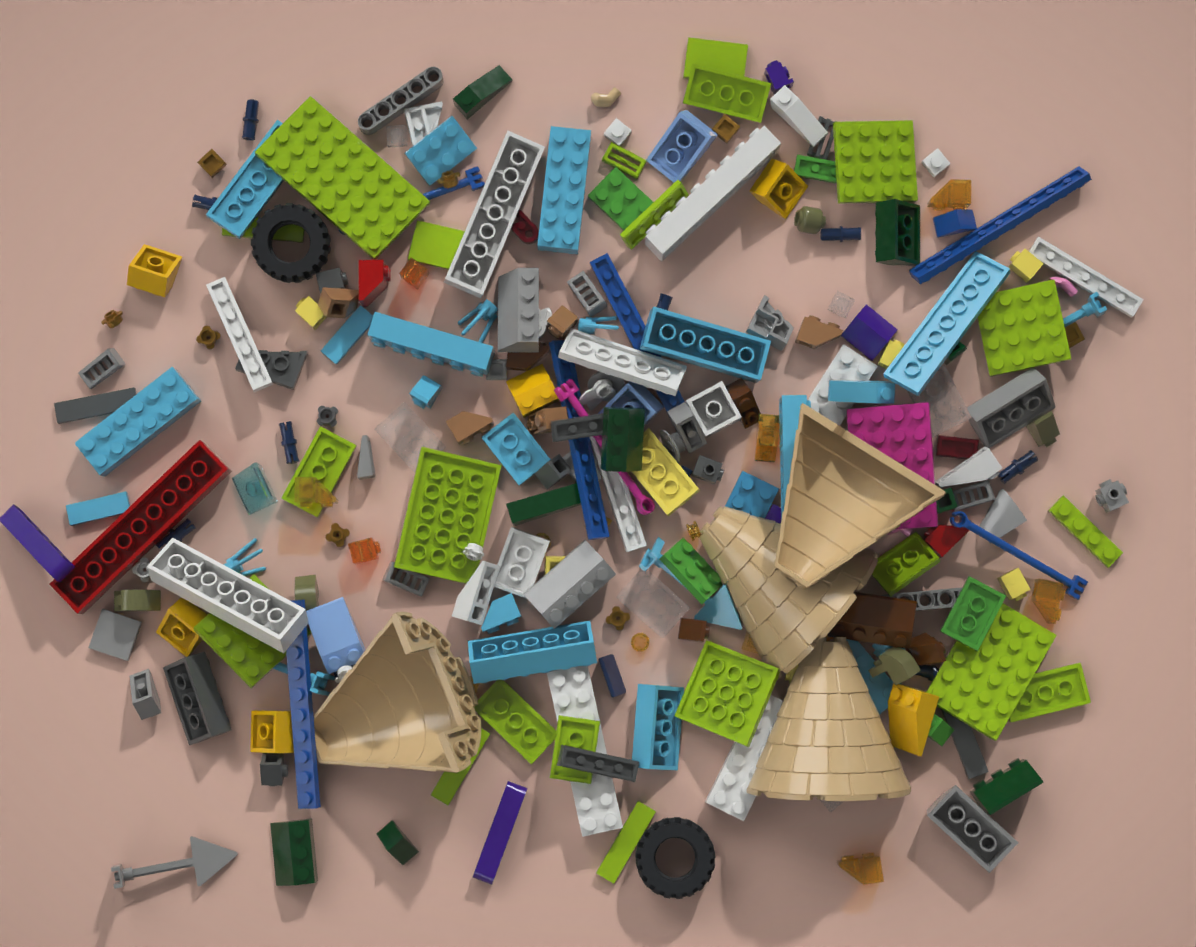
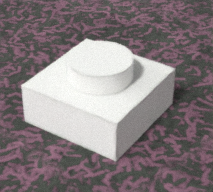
(617, 132)
(935, 162)

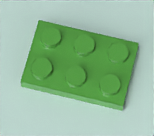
(620, 198)
(692, 570)
(972, 613)

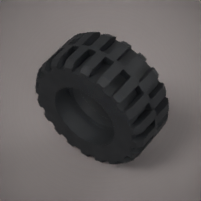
(287, 215)
(675, 886)

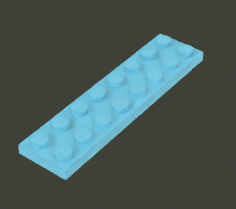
(946, 323)

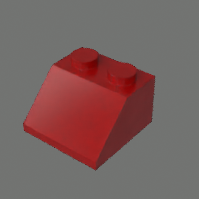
(372, 280)

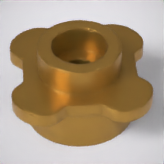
(449, 179)
(112, 318)
(202, 338)
(331, 536)
(619, 624)

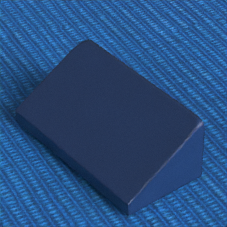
(612, 675)

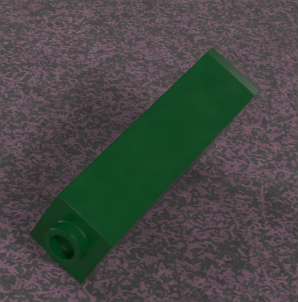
(543, 504)

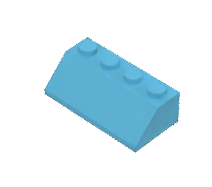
(656, 728)

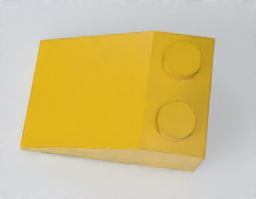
(910, 717)

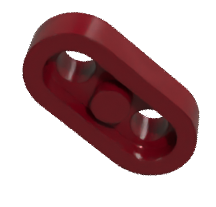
(523, 226)

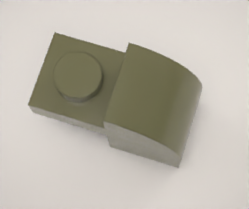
(307, 588)
(137, 600)
(897, 663)

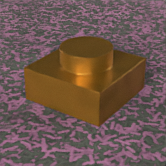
(726, 128)
(212, 163)
(1073, 334)

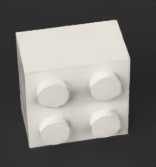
(713, 409)

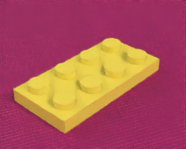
(664, 476)

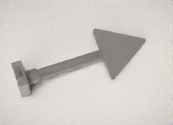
(206, 860)

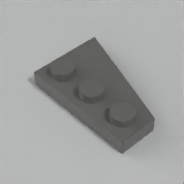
(281, 366)

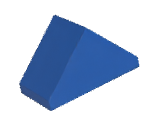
(954, 222)

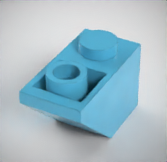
(425, 392)
(500, 612)

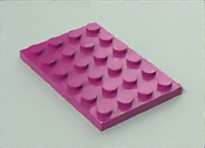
(906, 437)

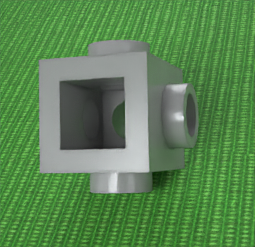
(1118, 495)

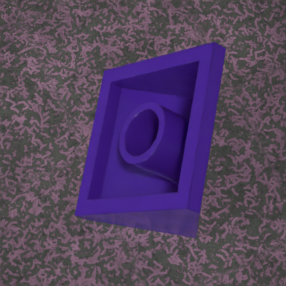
(869, 332)

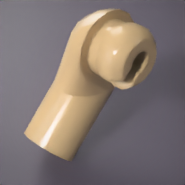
(605, 100)

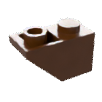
(526, 360)
(744, 401)
(693, 630)
(926, 650)

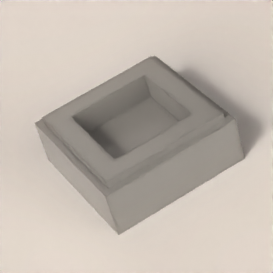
(497, 370)

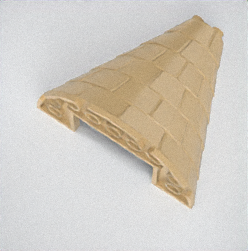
(841, 499)
(773, 609)
(402, 705)
(829, 736)

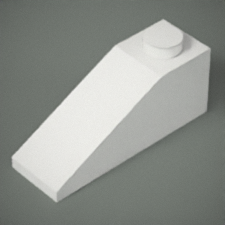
(798, 116)
(976, 468)
(475, 596)

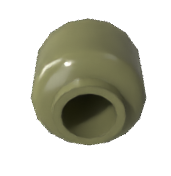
(809, 220)

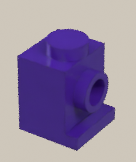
(777, 76)

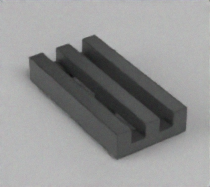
(827, 122)

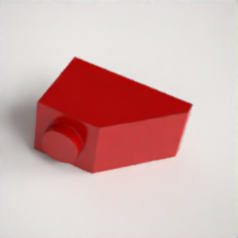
(943, 538)

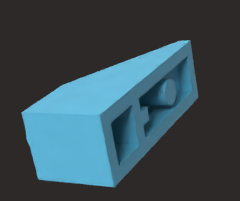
(861, 391)

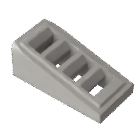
(596, 307)
(116, 359)
(366, 464)
(989, 491)
(387, 578)

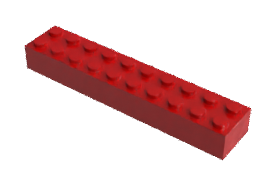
(141, 527)

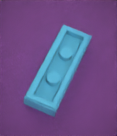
(348, 335)
(97, 508)

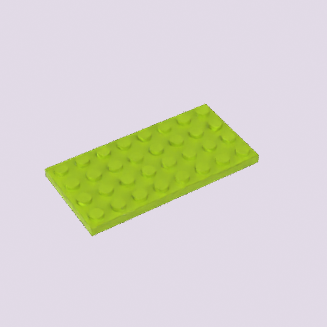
(342, 178)

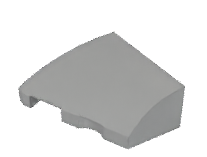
(770, 325)
(1002, 516)

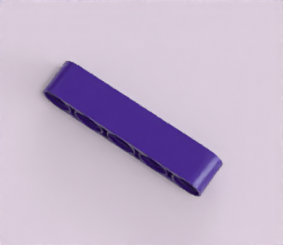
(36, 543)
(500, 832)

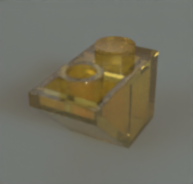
(954, 195)
(767, 437)
(312, 491)
(1047, 597)
(864, 869)

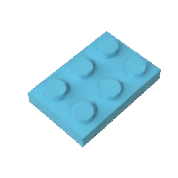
(440, 150)
(516, 449)

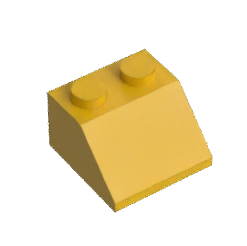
(778, 188)
(153, 270)
(532, 390)
(179, 624)
(271, 732)

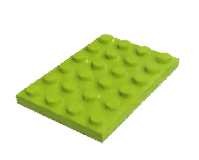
(445, 513)
(989, 682)

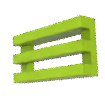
(627, 153)

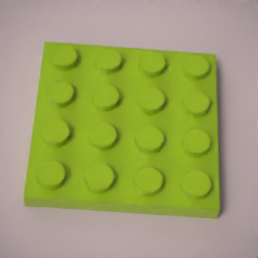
(875, 161)
(1023, 329)
(242, 652)
(727, 693)

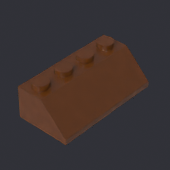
(878, 621)

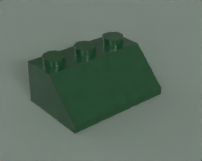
(897, 233)
(622, 439)
(1005, 786)
(294, 852)

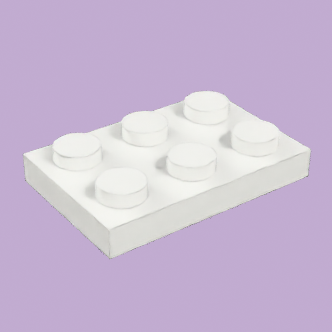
(520, 561)

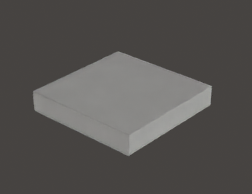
(115, 634)

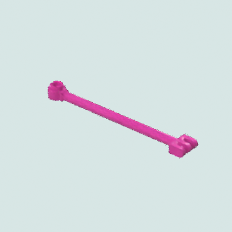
(567, 391)

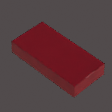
(956, 447)

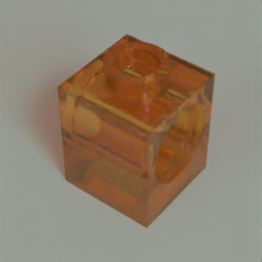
(414, 273)
(364, 550)

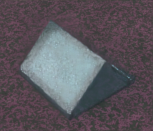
(254, 488)

